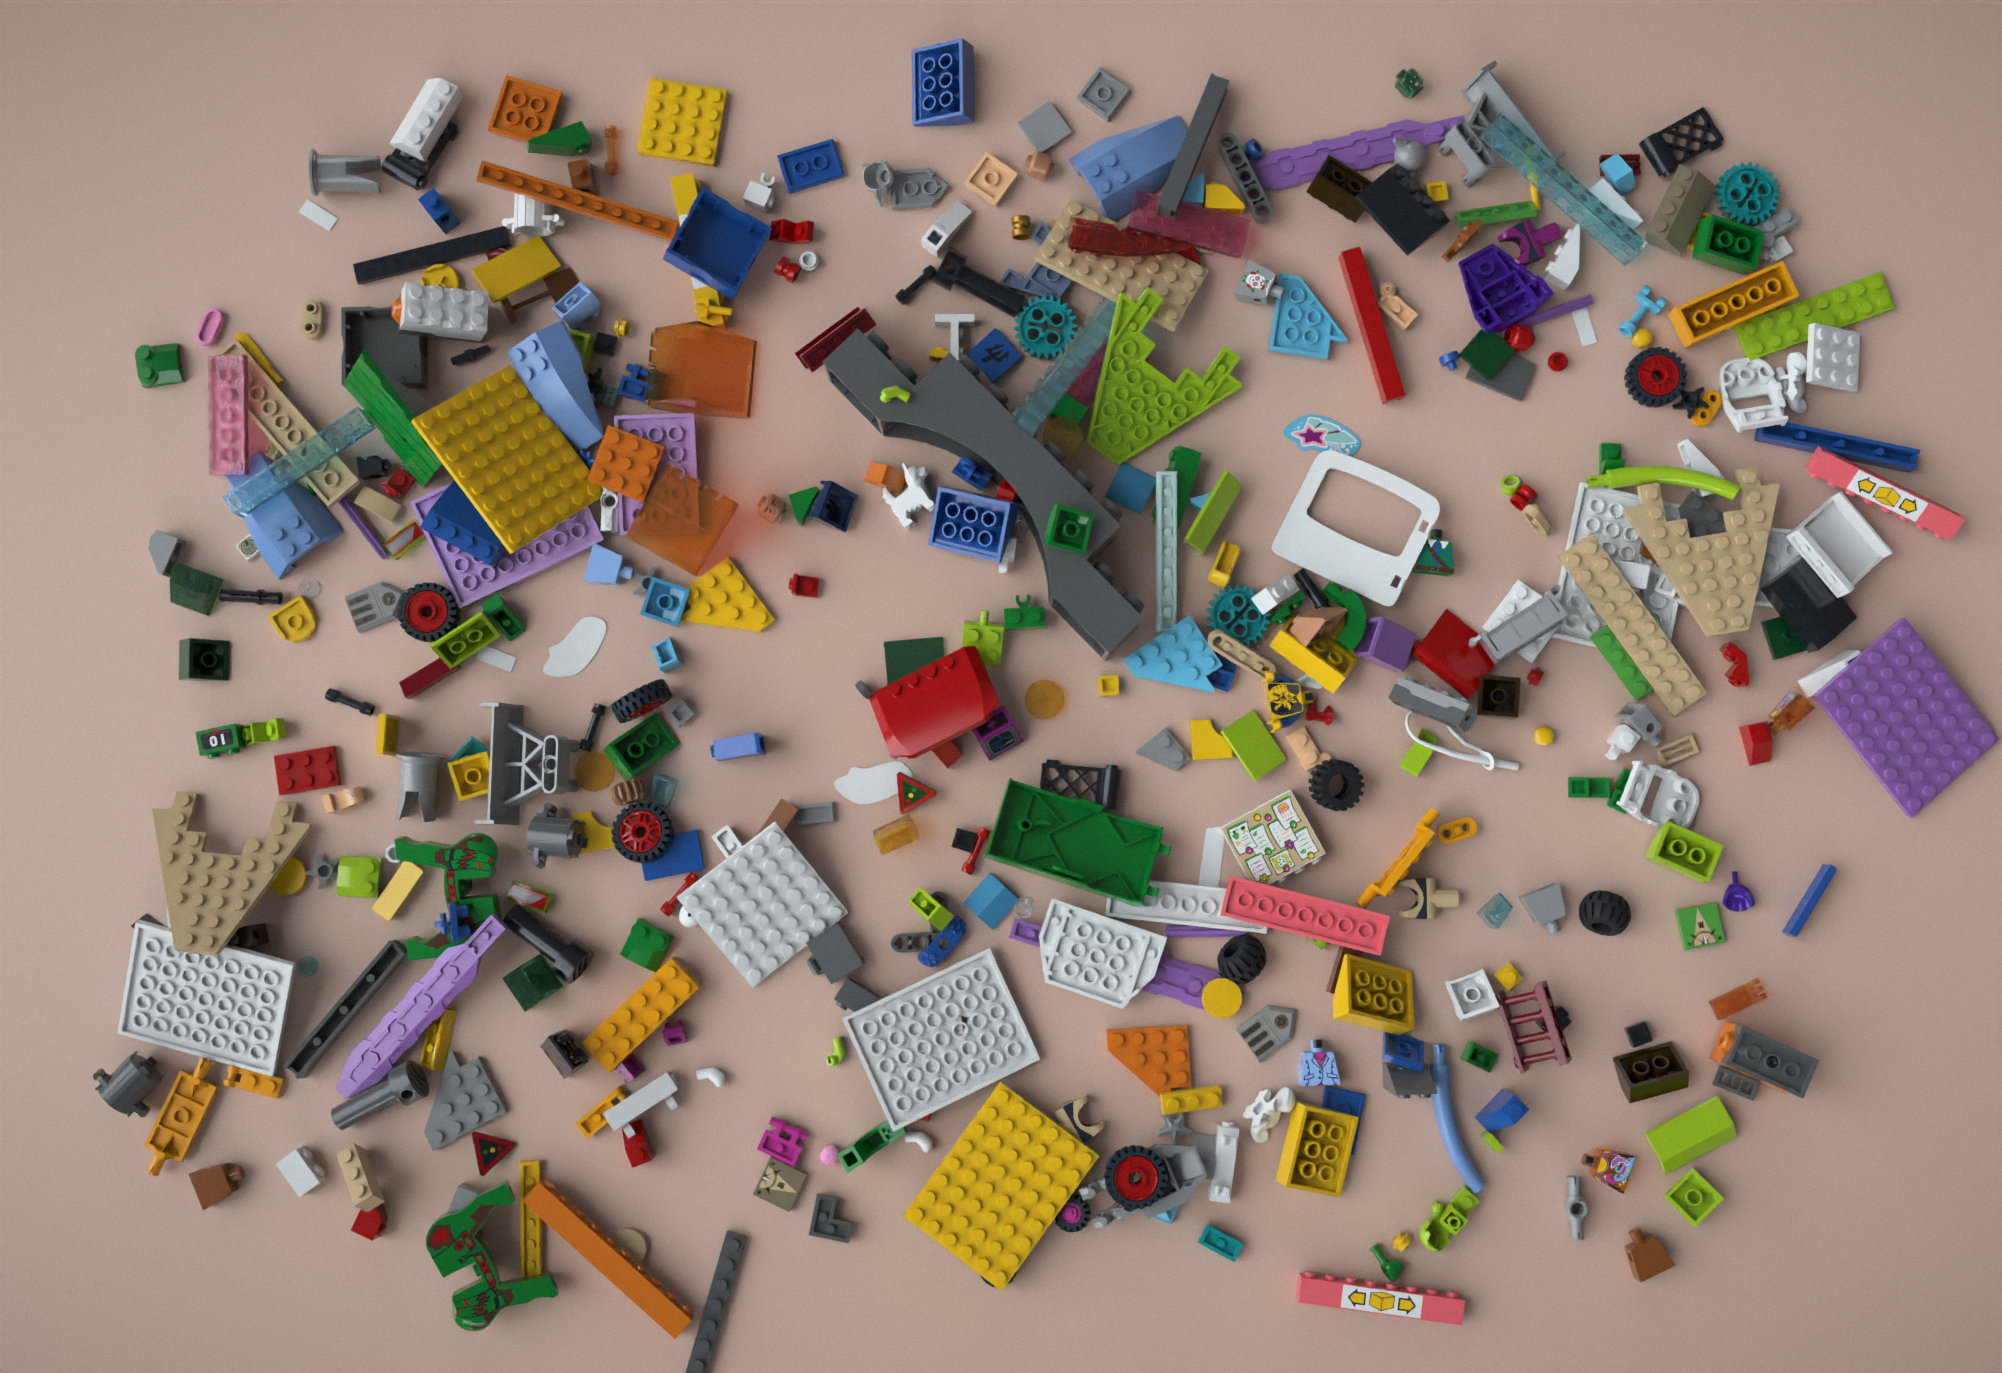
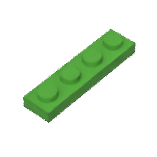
(1498, 213)
(1621, 662)

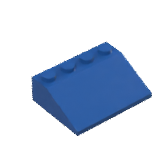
(943, 84)
(972, 523)
(461, 525)

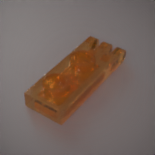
(1737, 999)

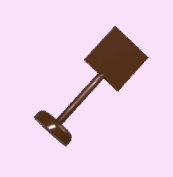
(557, 284)

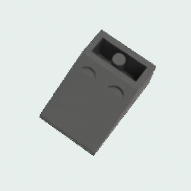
(1407, 1082)

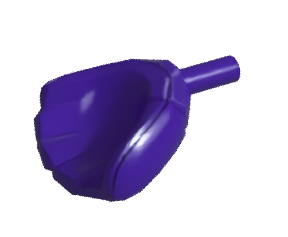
(1737, 896)

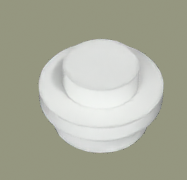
(809, 261)

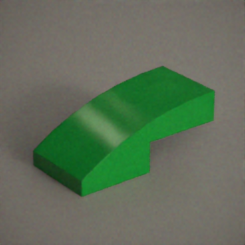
(1588, 787)
(1618, 789)

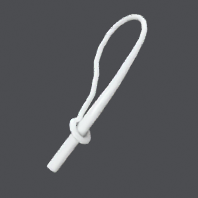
(1482, 759)

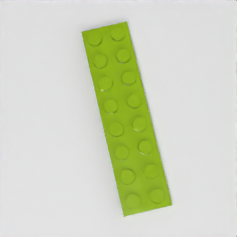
(1832, 308)

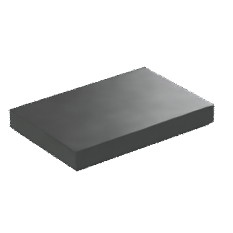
(1508, 380)

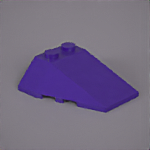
(1501, 289)

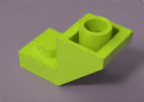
(264, 731)
(1418, 754)
(1458, 1208)

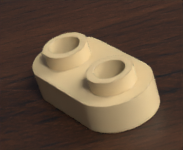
(312, 318)
(1536, 519)

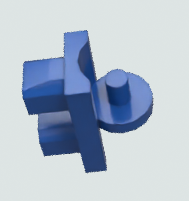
(972, 473)
(457, 931)

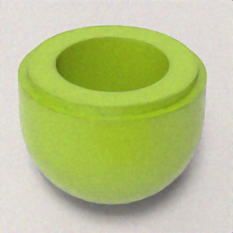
(1510, 490)

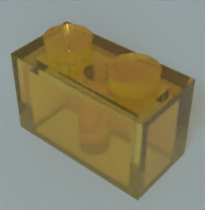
(895, 834)

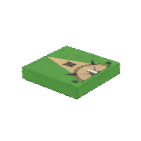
(1700, 926)

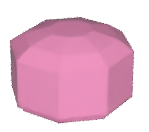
(829, 1155)

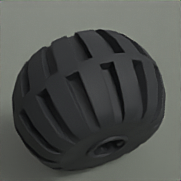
(1604, 913)
(1242, 959)

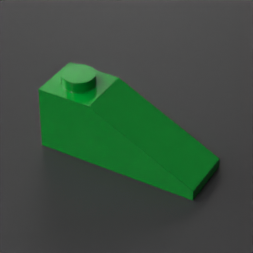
(566, 141)

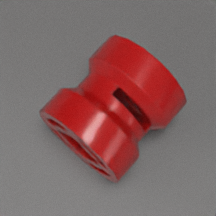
(787, 269)
(1523, 497)

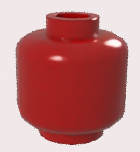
(1519, 337)

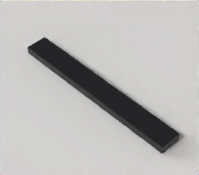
(431, 254)

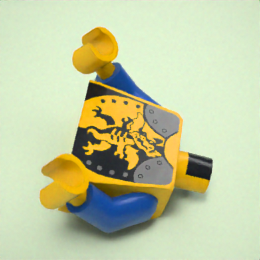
(1284, 700)

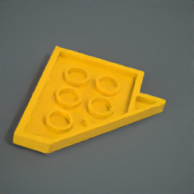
(726, 601)

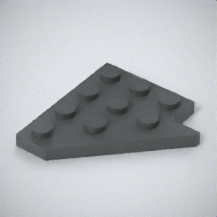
(1701, 516)

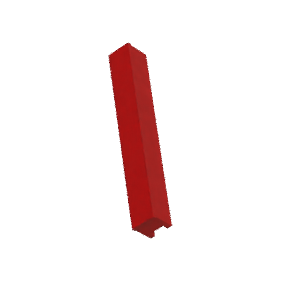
(1371, 325)

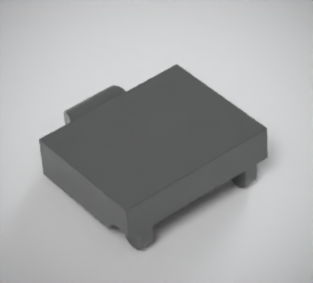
(833, 953)

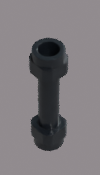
(904, 295)
(335, 696)
(598, 711)

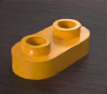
(1710, 412)
(1455, 830)

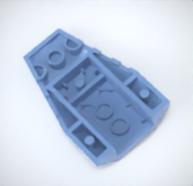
(1130, 163)
(556, 379)
(287, 523)

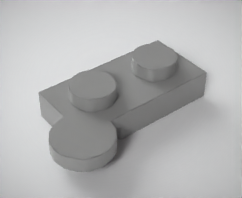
(1776, 226)

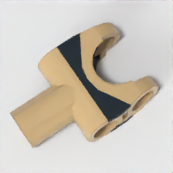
(1427, 898)
(1068, 1119)

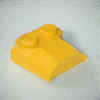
(470, 775)

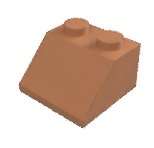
(1316, 624)

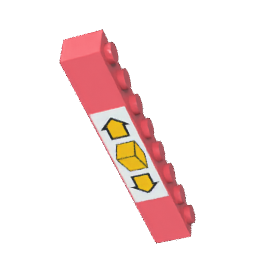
(1885, 493)
(1379, 1298)

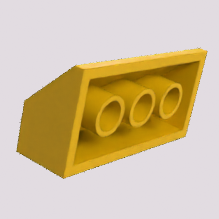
(1322, 661)

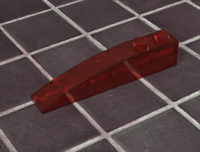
(1107, 240)

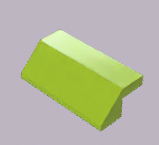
(1213, 512)
(1691, 1134)

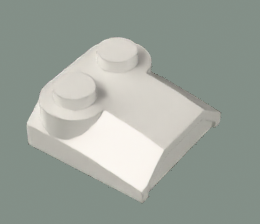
(1472, 996)

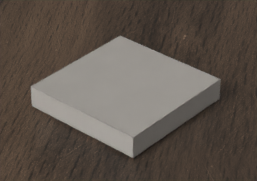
(1103, 94)
(1044, 128)

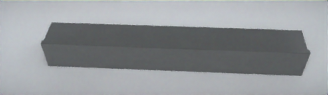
(1192, 147)
(346, 1009)

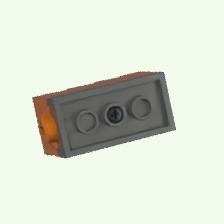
(1764, 1059)

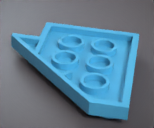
(1301, 322)
(1177, 657)

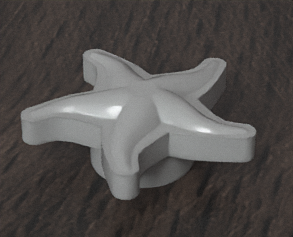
(644, 581)
(324, 870)
(1174, 1128)

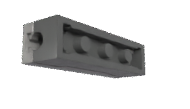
(1431, 703)

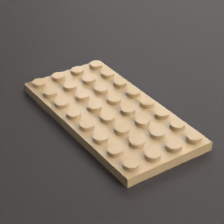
(1166, 274)

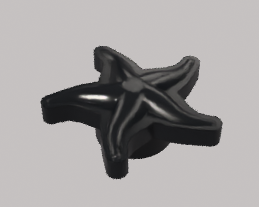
(595, 383)
(1691, 401)

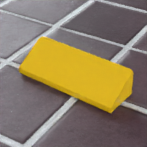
(397, 890)
(438, 1041)

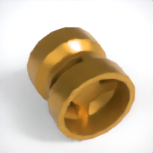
(1021, 227)

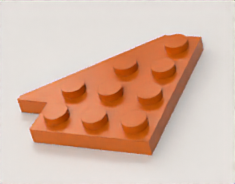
(1154, 1054)

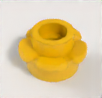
(622, 327)
(1401, 1241)

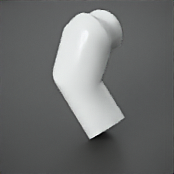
(713, 1074)
(921, 1138)

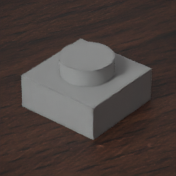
(680, 713)

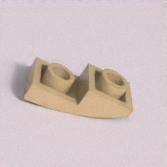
(377, 504)

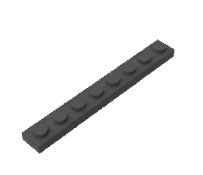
(716, 1303)

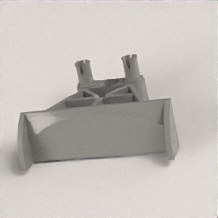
(1487, 102)
(506, 764)

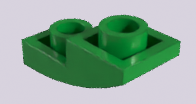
(1283, 612)

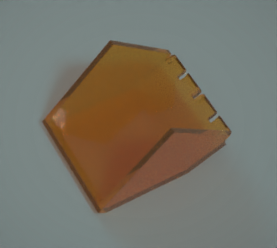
(701, 370)
(681, 520)

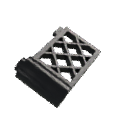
(1659, 151)
(411, 172)
(1107, 783)

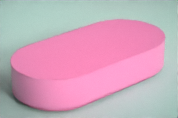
(210, 327)

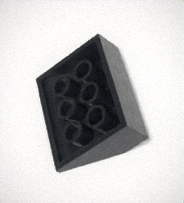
(1402, 209)
(1808, 605)

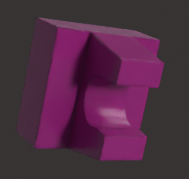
(674, 1035)
(630, 1068)

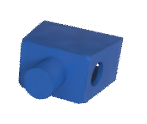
(438, 208)

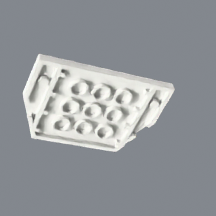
(1097, 954)

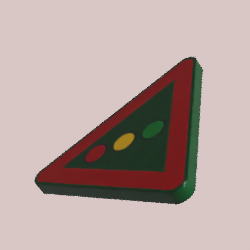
(912, 793)

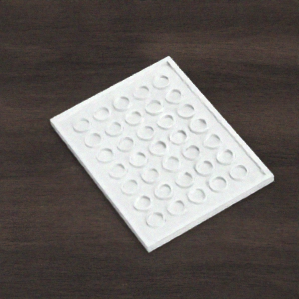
(1601, 513)
(206, 1004)
(917, 1042)

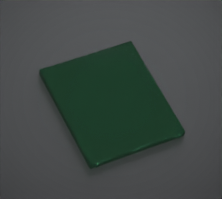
(910, 655)

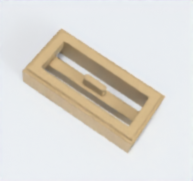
(1661, 757)

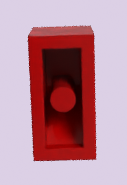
(1757, 742)
(638, 1146)
(371, 1223)

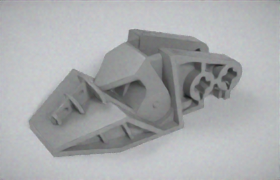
(1183, 1174)

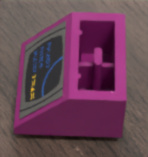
(998, 734)

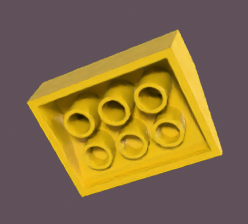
(1374, 995)
(1317, 1149)

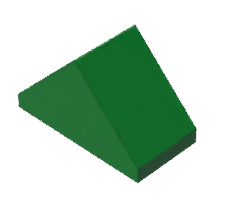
(803, 502)

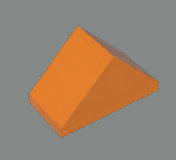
(885, 477)

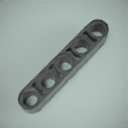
(1242, 169)

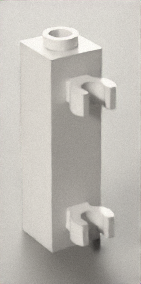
(640, 1101)
(1225, 1155)

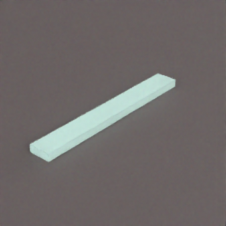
(1166, 550)

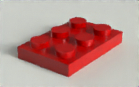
(307, 770)

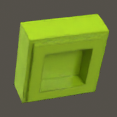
(1492, 1141)

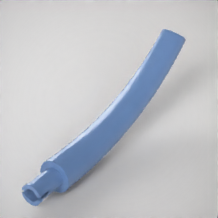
(1446, 1120)

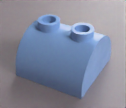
(577, 306)

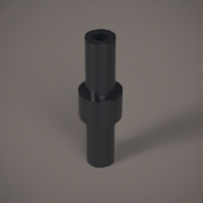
(470, 354)

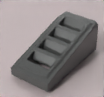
(1752, 1089)

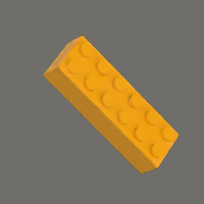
(1733, 304)
(641, 1014)

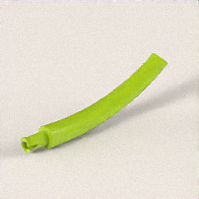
(1664, 475)

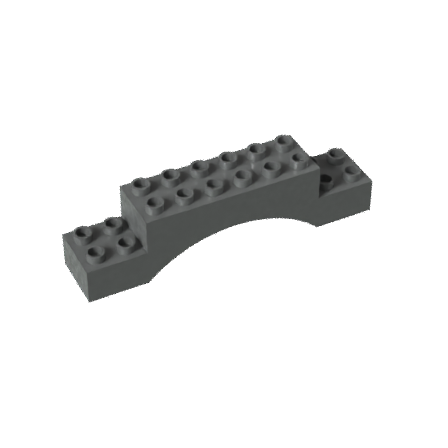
(966, 419)

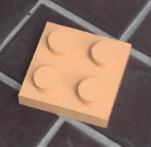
(990, 179)

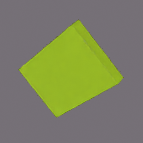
(1253, 745)

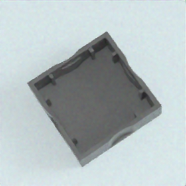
(396, 354)

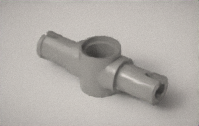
(1576, 1218)

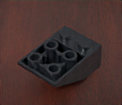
(564, 1053)

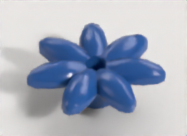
(587, 458)

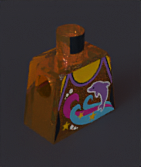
(1794, 707)
(1610, 1167)

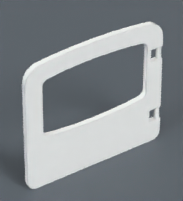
(1340, 558)

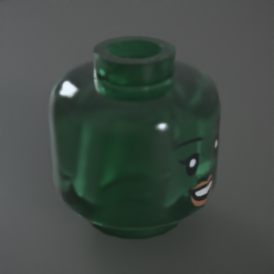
(1409, 83)

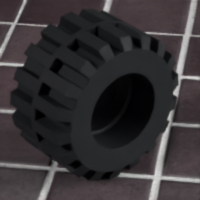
(1351, 787)

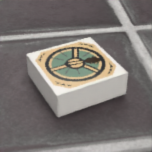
(247, 548)

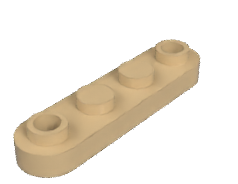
(1240, 654)

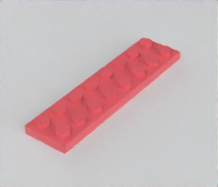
(1305, 915)

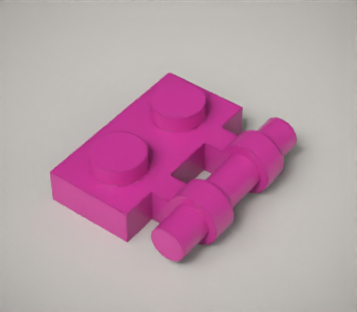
(780, 1147)

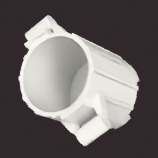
(532, 218)

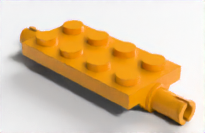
(1409, 855)
(181, 1116)

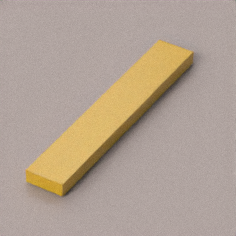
(530, 1223)

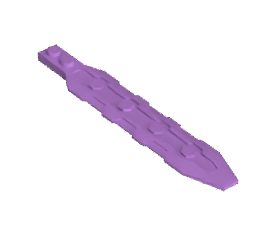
(1357, 151)
(1171, 978)
(417, 1010)

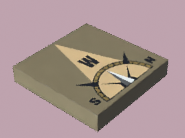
(780, 1184)

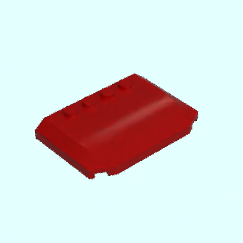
(935, 703)

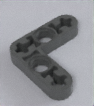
(934, 932)

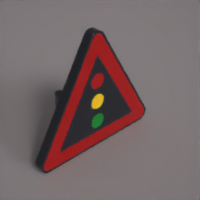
(489, 1150)

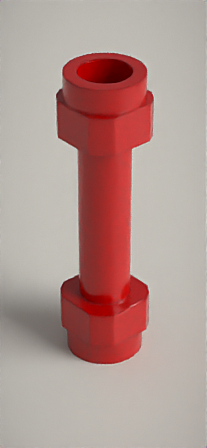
(968, 867)
(669, 907)

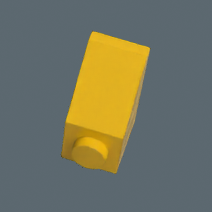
(1222, 199)

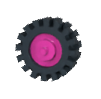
(1073, 1215)

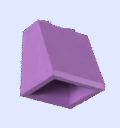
(1386, 644)

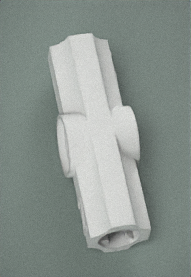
(609, 515)

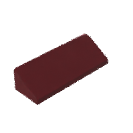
(426, 678)

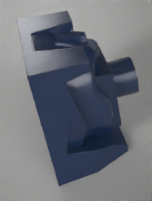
(834, 506)

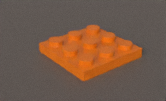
(524, 110)
(626, 464)

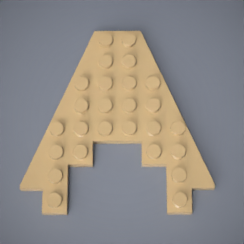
(1713, 572)
(215, 891)

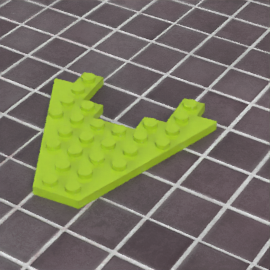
(1136, 400)

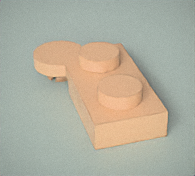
(1394, 307)
(1305, 749)

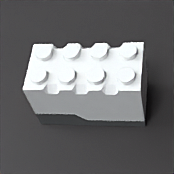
(441, 312)

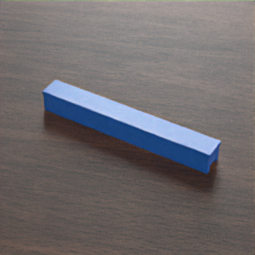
(1844, 445)

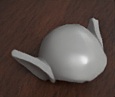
(1409, 155)
(878, 179)

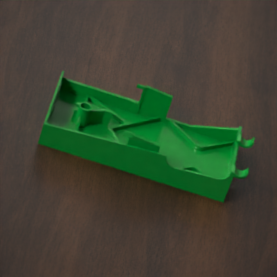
(1075, 843)

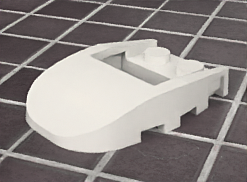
(1751, 379)
(1674, 802)

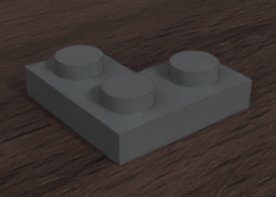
(824, 1223)

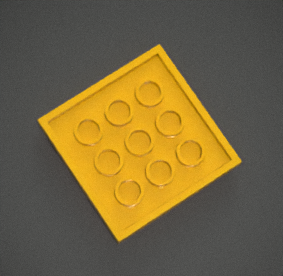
(682, 122)

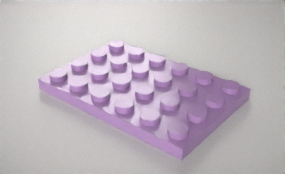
(678, 437)

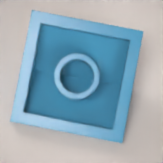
(1131, 487)
(665, 601)
(991, 901)

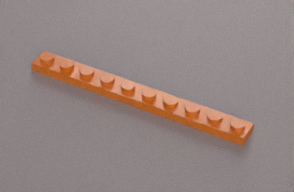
(576, 200)

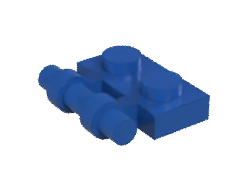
(632, 387)

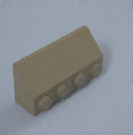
(1680, 210)

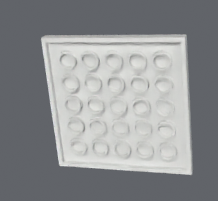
(762, 904)

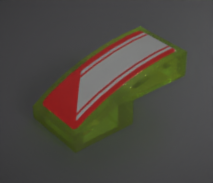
(404, 539)
(529, 897)

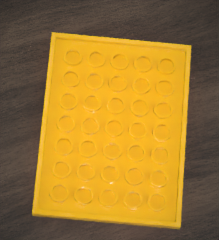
(508, 458)
(1001, 1186)

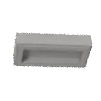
(815, 814)

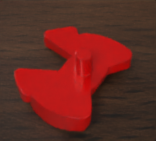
(1312, 714)

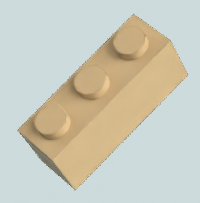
(360, 1177)

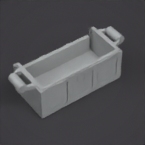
(1522, 628)

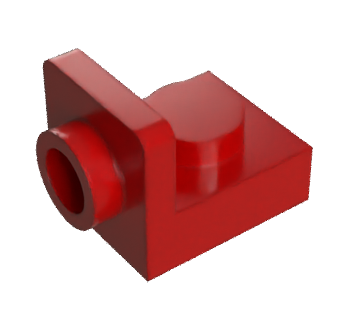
(398, 484)
(804, 586)

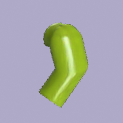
(894, 391)
(838, 1053)

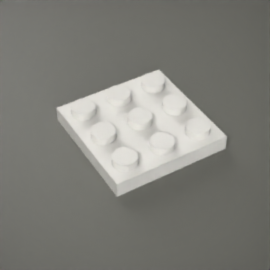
(1833, 357)
(1515, 601)

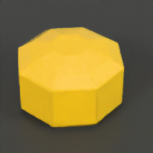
(1642, 338)
(1543, 736)

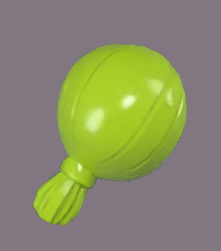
(1432, 1233)

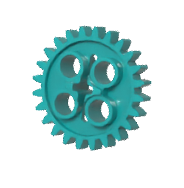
(1762, 204)
(1041, 344)
(1224, 604)

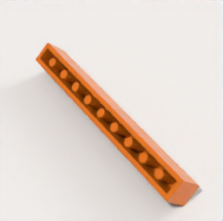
(608, 1258)

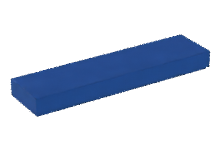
(1809, 900)

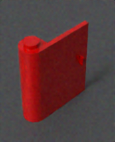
(1449, 655)

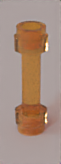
(611, 165)

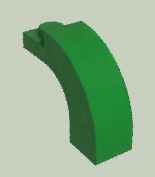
(1354, 618)
(868, 1144)

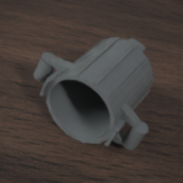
(554, 836)
(129, 1084)

